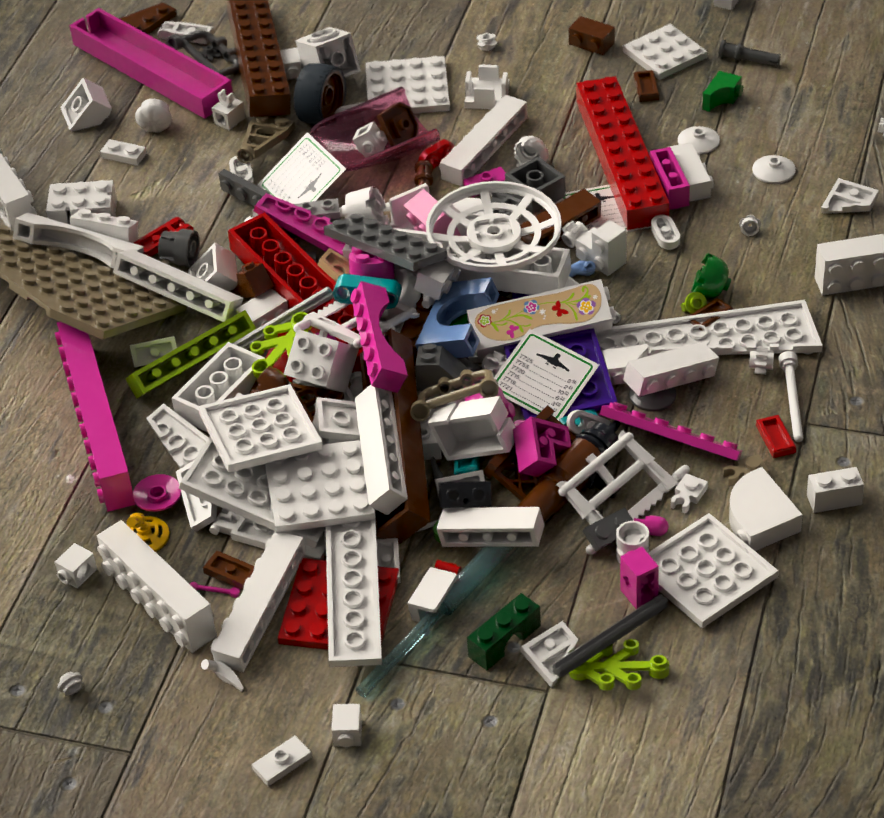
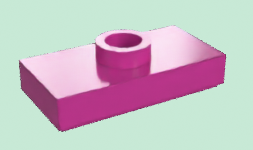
(496, 174)

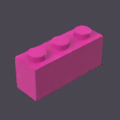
(671, 177)

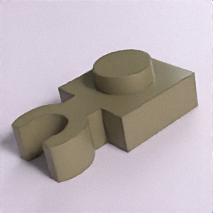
(743, 467)

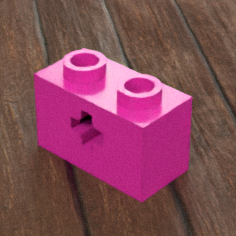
(638, 577)

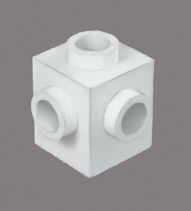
(370, 140)

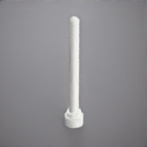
(788, 363)

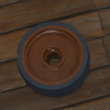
(319, 92)

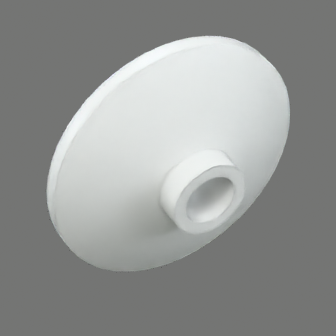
(702, 138)
(774, 169)

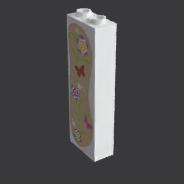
(546, 313)

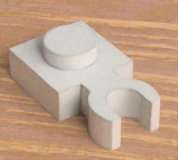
(688, 490)

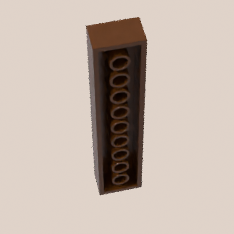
(259, 58)
(414, 512)

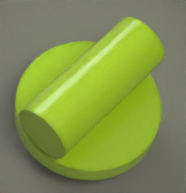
(693, 302)

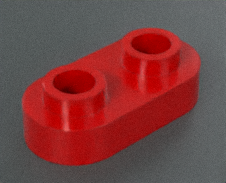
(437, 152)

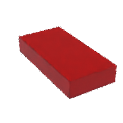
(775, 436)

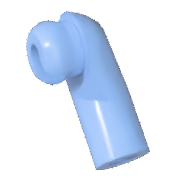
(582, 268)

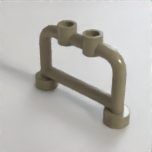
(487, 388)

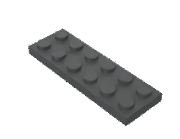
(385, 242)

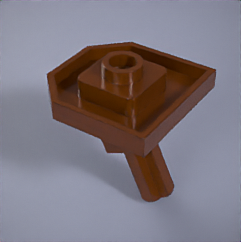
(398, 123)

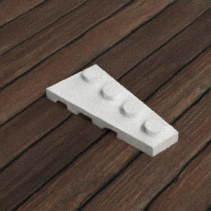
(177, 435)

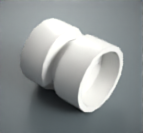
(631, 536)

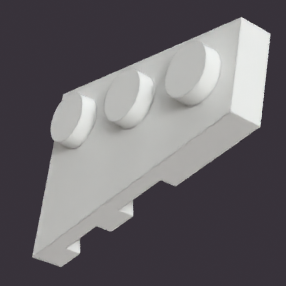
(198, 510)

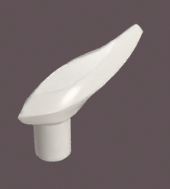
(223, 672)

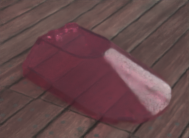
(338, 131)

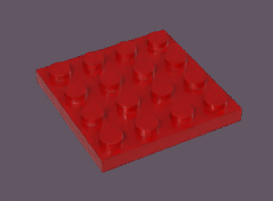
(307, 609)

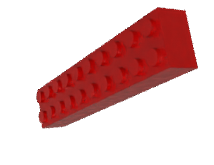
(621, 152)
(288, 266)

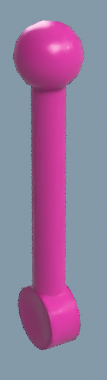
(234, 591)

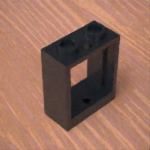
(453, 493)

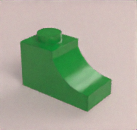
(722, 90)

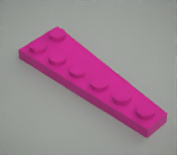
(299, 222)
(660, 426)

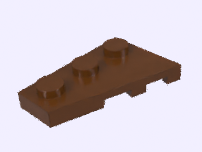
(150, 18)

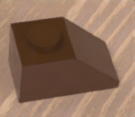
(253, 280)

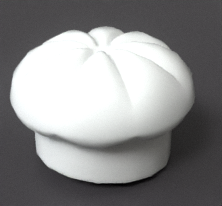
(153, 115)

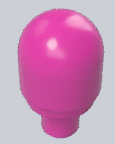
(656, 525)

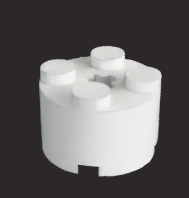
(366, 202)

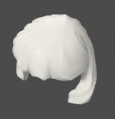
(530, 148)

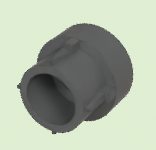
(179, 247)

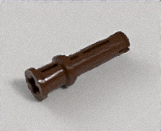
(428, 179)

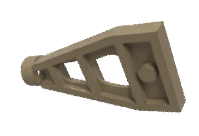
(279, 129)

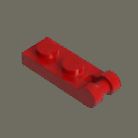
(152, 239)

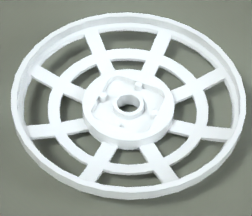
(505, 226)

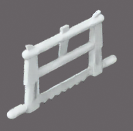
(343, 332)
(644, 460)

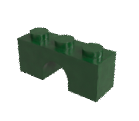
(489, 641)

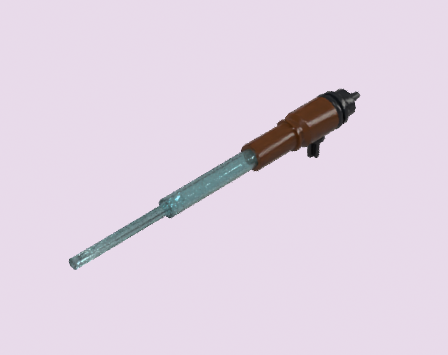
(545, 496)

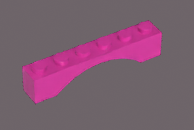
(384, 365)

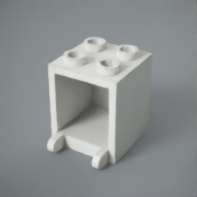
(321, 360)

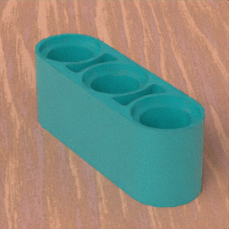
(352, 281)

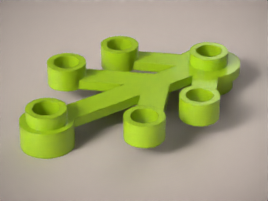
(272, 340)
(615, 666)

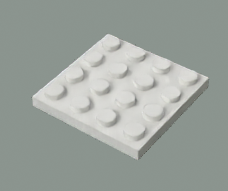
(420, 77)
(260, 428)
(319, 488)
(709, 570)

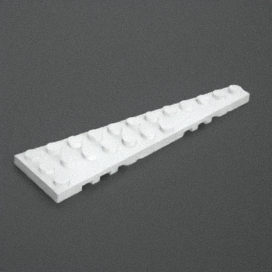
(737, 331)

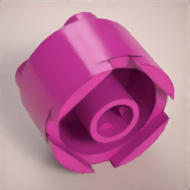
(369, 265)

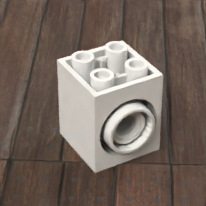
(331, 48)

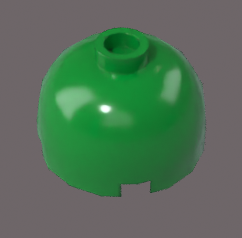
(712, 277)

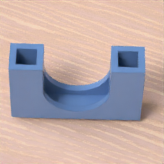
(462, 296)

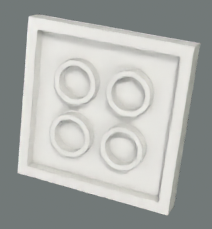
(665, 51)

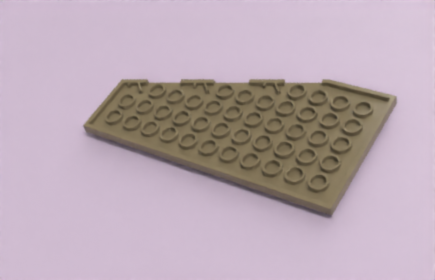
(79, 290)

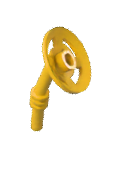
(143, 528)

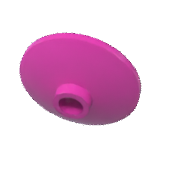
(156, 492)

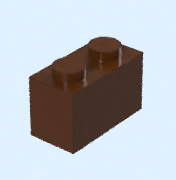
(591, 35)

